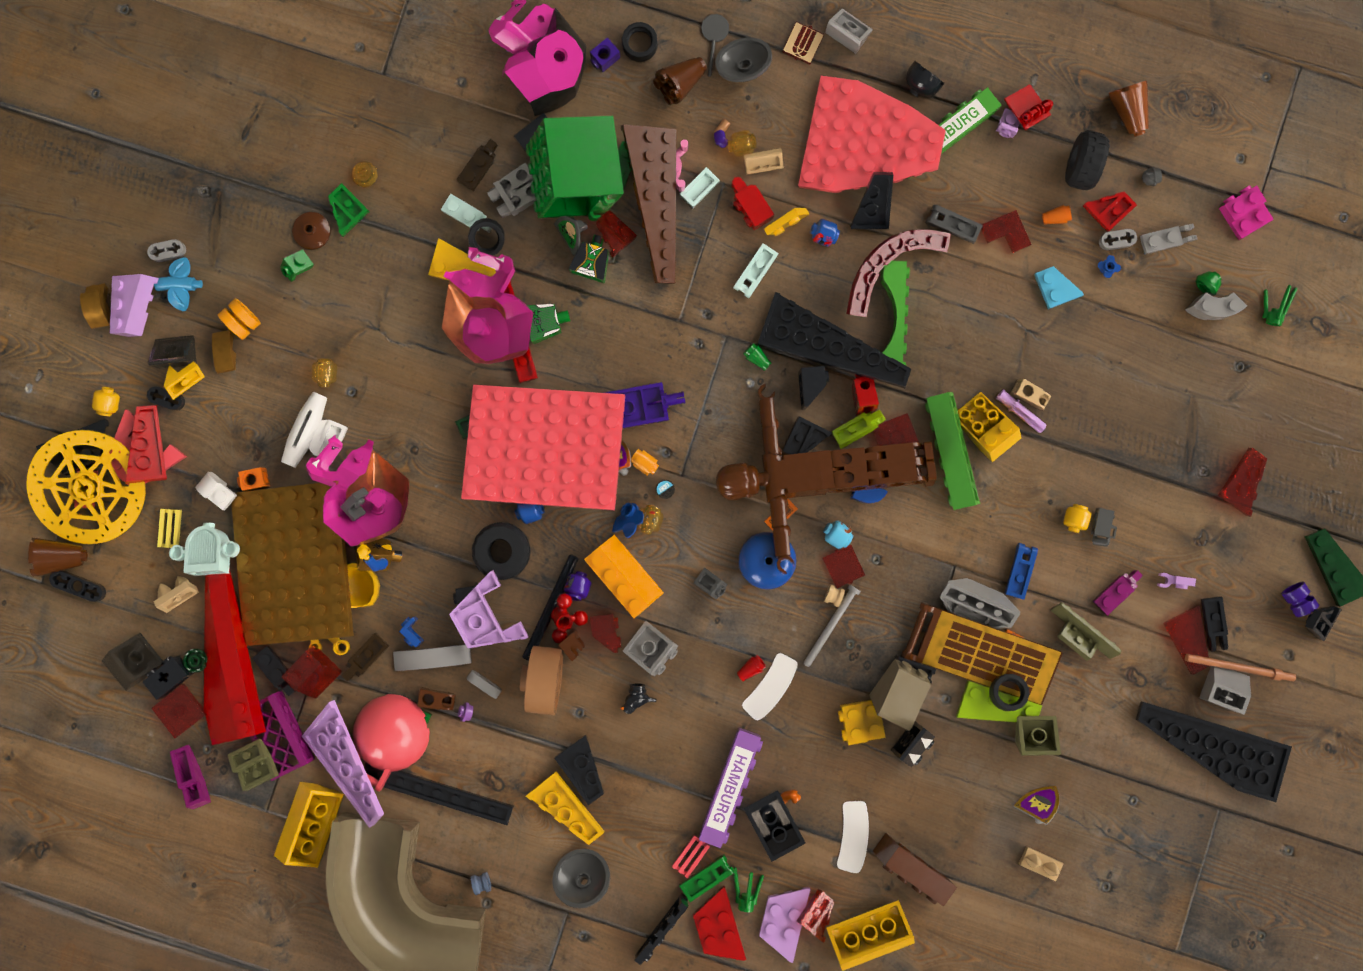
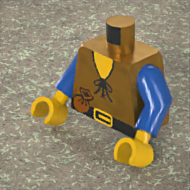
(376, 555)

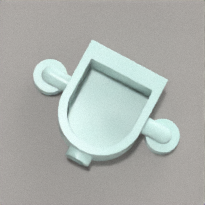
(205, 551)

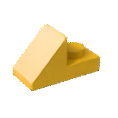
(180, 381)

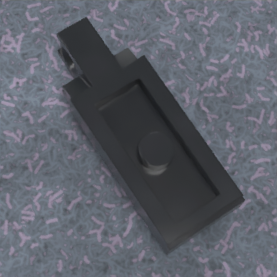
(273, 669)

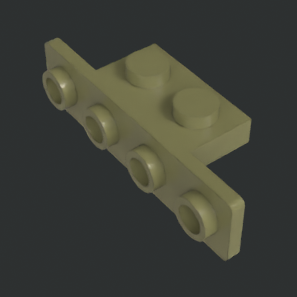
(1081, 635)

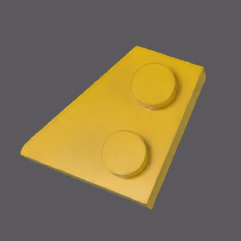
(789, 219)

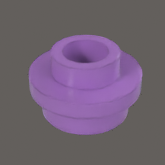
(465, 712)

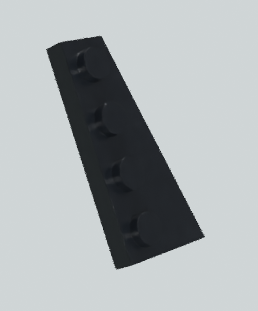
(662, 929)

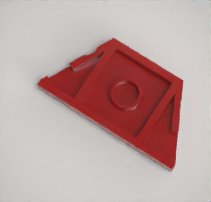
(718, 928)

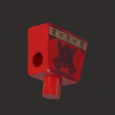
(864, 395)

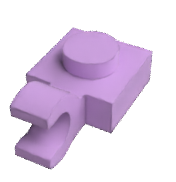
(1181, 582)

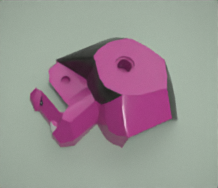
(545, 58)

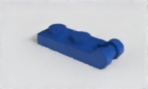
(1021, 571)

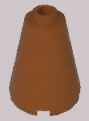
(1132, 107)

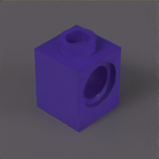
(607, 47)

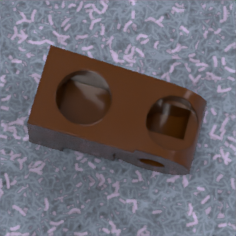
(436, 699)

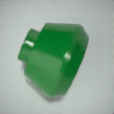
(1209, 282)

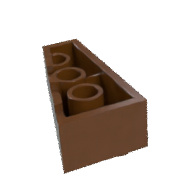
(914, 870)

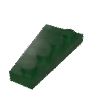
(1338, 571)

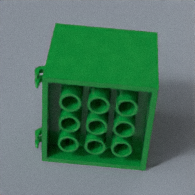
(575, 167)

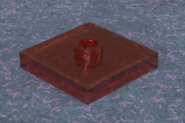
(179, 711)

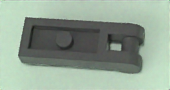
(954, 224)

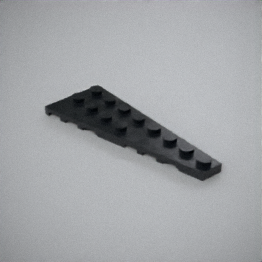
(809, 337)

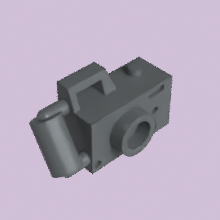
(1102, 526)

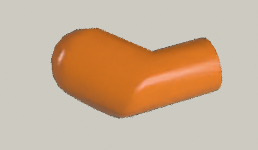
(790, 795)

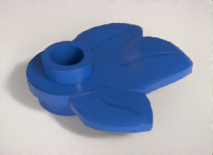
(628, 520)

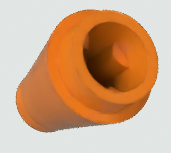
(1057, 215)

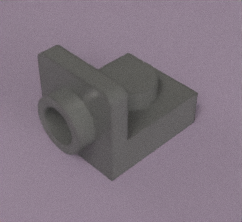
(352, 505)
(710, 584)

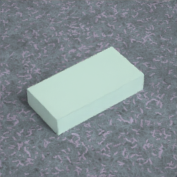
(699, 187)

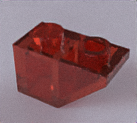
(604, 631)

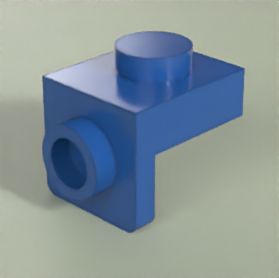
(410, 635)

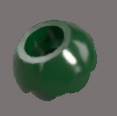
(189, 660)

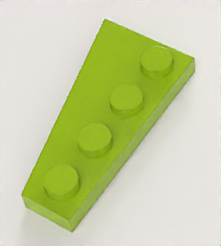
(978, 705)

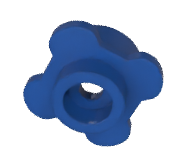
(1103, 266)

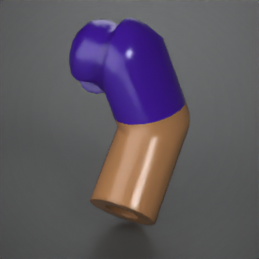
(719, 133)

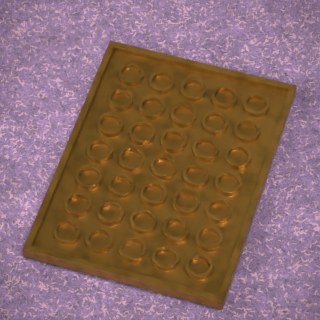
(290, 567)

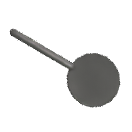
(714, 29)

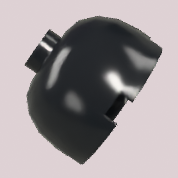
(922, 81)

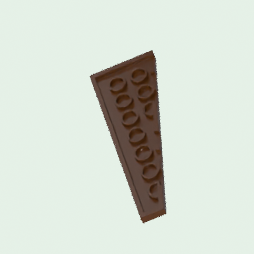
(654, 176)

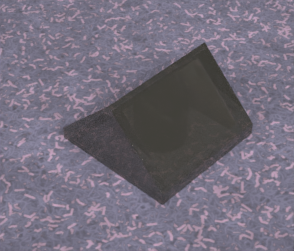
(173, 352)

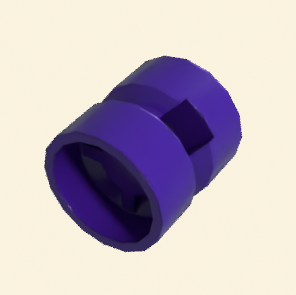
(1300, 600)

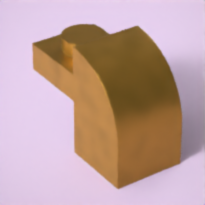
(95, 306)

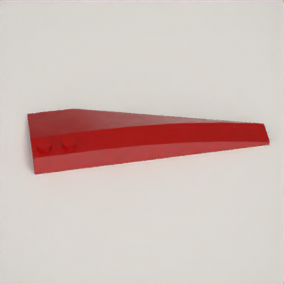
(229, 681)

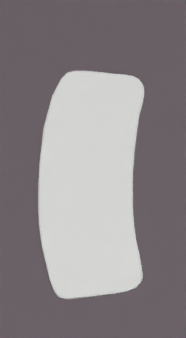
(771, 687)
(854, 836)

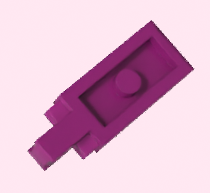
(1117, 592)

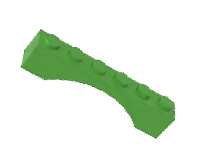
(894, 281)

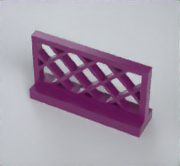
(291, 731)

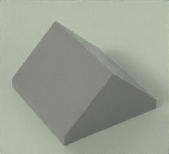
(848, 30)

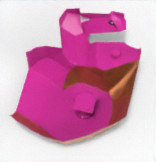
(362, 468)

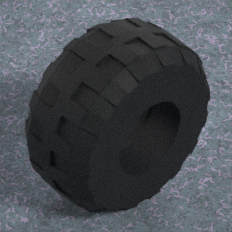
(1087, 160)
(482, 550)

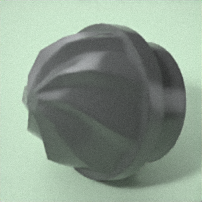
(1152, 176)

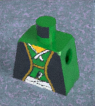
(591, 260)

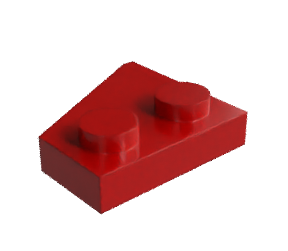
(1110, 209)

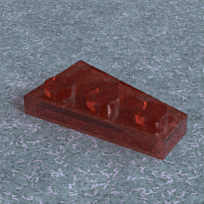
(1243, 482)
(1189, 636)

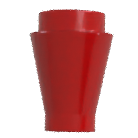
(751, 668)

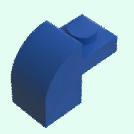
(869, 496)

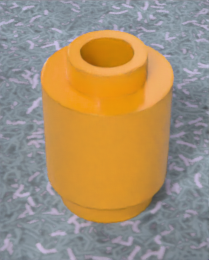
(644, 462)

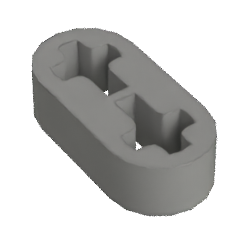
(1118, 244)
(166, 246)
(484, 684)

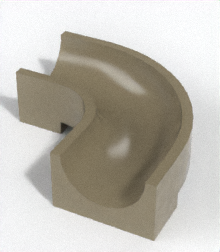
(382, 910)

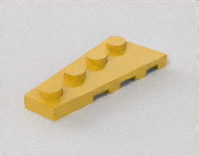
(452, 259)
(560, 801)

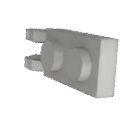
(1166, 239)

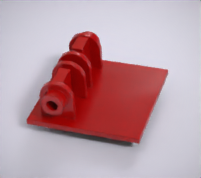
(1028, 106)

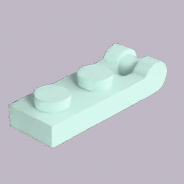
(756, 270)

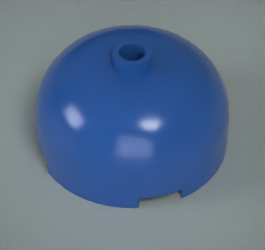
(753, 563)

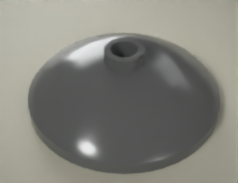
(743, 59)
(572, 870)

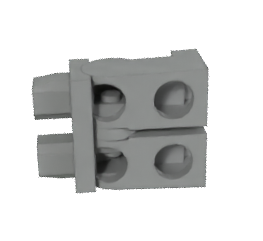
(514, 190)

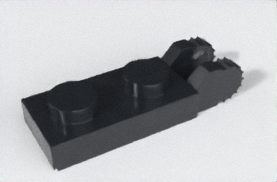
(1215, 622)

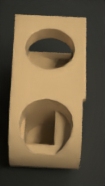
(1030, 394)

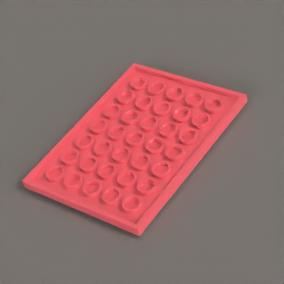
(543, 447)

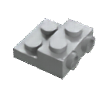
(651, 649)

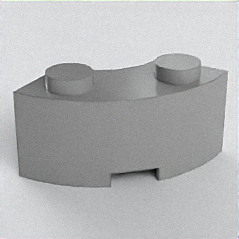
(1214, 308)

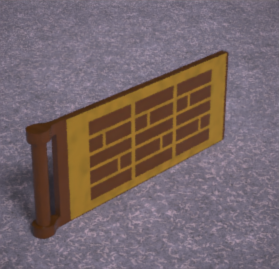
(982, 653)

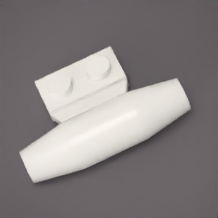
(311, 431)

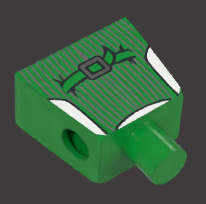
(546, 322)

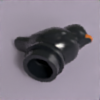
(636, 698)

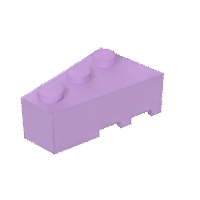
(129, 303)

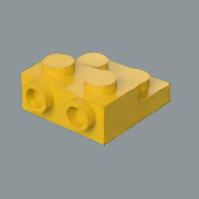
(860, 722)

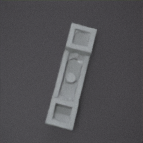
(432, 657)

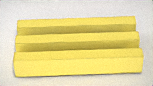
(162, 525)

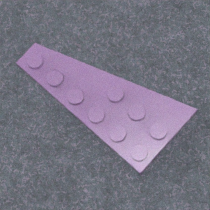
(337, 753)

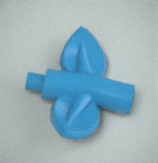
(178, 284)

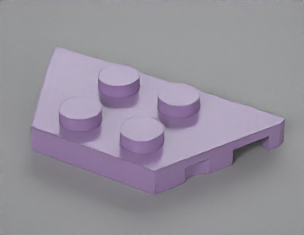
(779, 921)

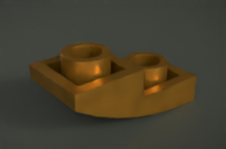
(223, 352)

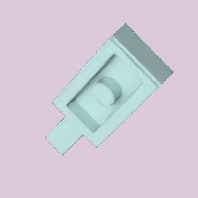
(463, 212)

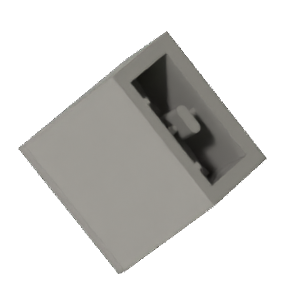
(1227, 689)

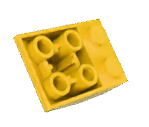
(988, 427)

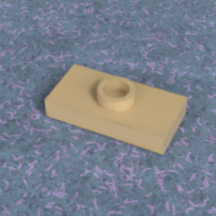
(763, 161)

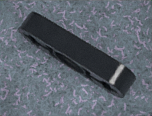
(68, 587)

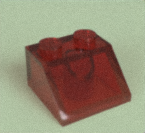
(312, 673)

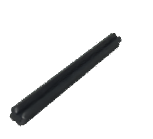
(550, 606)

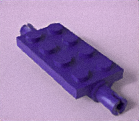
(647, 404)

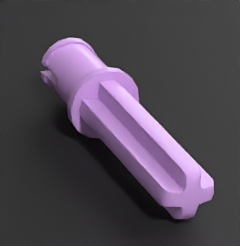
(1022, 412)

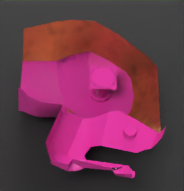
(481, 317)

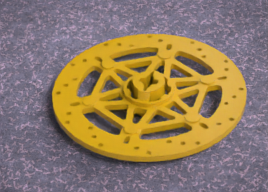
(76, 487)

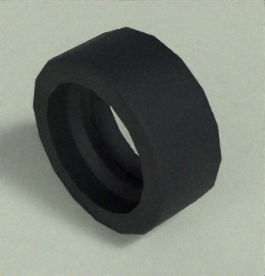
(639, 27)
(487, 222)
(1023, 687)

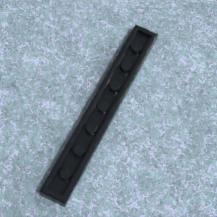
(445, 795)

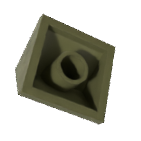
(1037, 735)

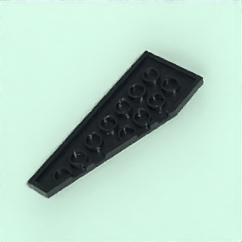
(1236, 757)

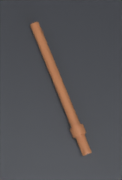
(1274, 674)

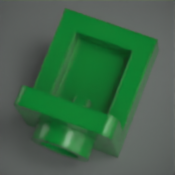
(295, 264)

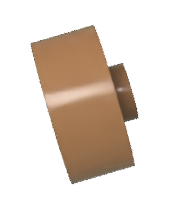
(542, 680)

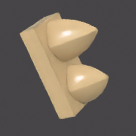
(169, 599)
(1041, 863)

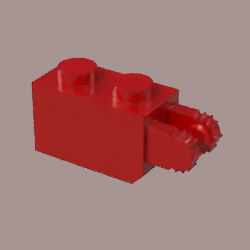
(751, 203)

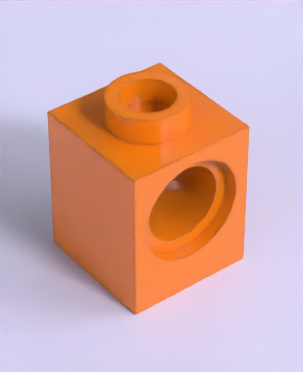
(261, 479)

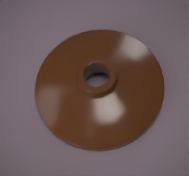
(317, 237)

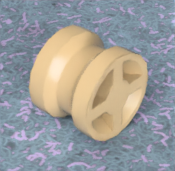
(834, 595)

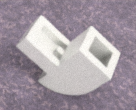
(215, 490)

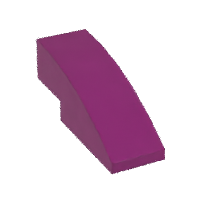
(189, 777)

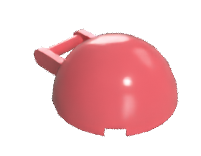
(390, 735)

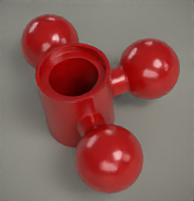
(579, 618)

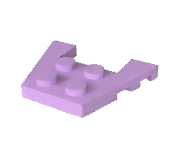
(478, 623)

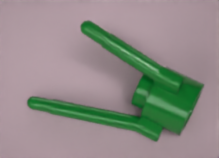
(1276, 316)
(747, 900)

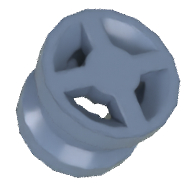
(481, 883)

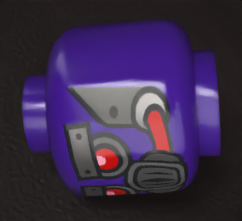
(577, 586)

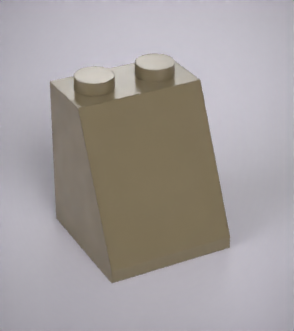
(900, 694)

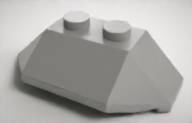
(979, 603)

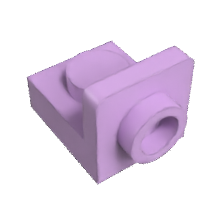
(1008, 124)

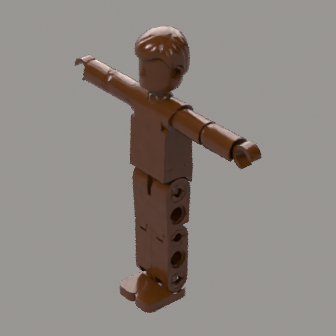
(820, 472)

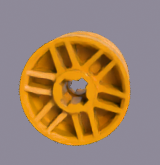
(239, 319)

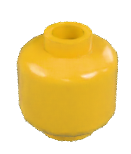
(105, 401)
(1077, 518)

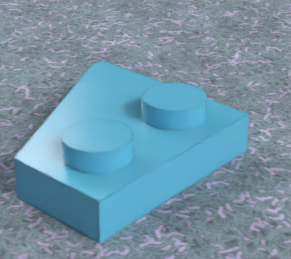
(1056, 287)

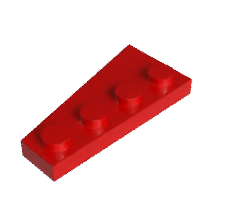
(146, 449)

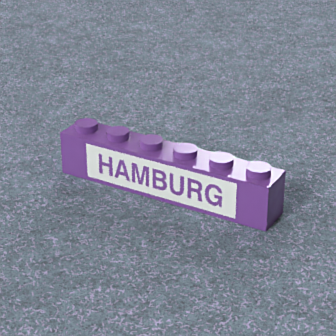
(729, 788)

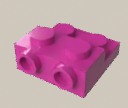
(1246, 212)

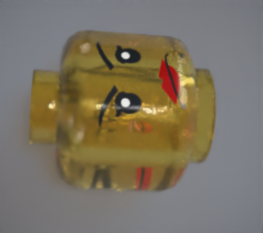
(652, 519)

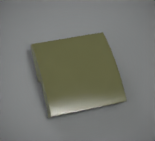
(253, 765)

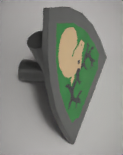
(570, 231)

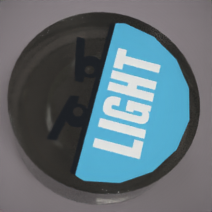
(665, 489)

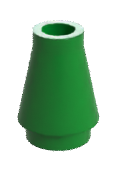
(756, 356)

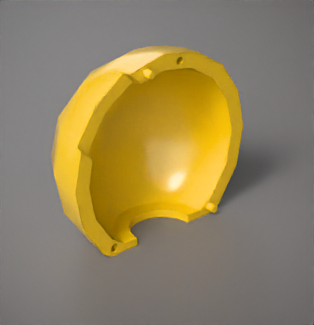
(363, 586)

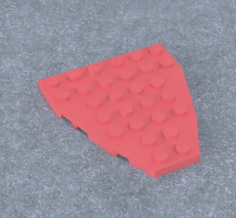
(862, 133)

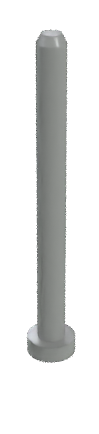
(831, 625)

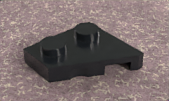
(1322, 621)

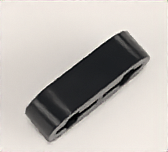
(164, 402)

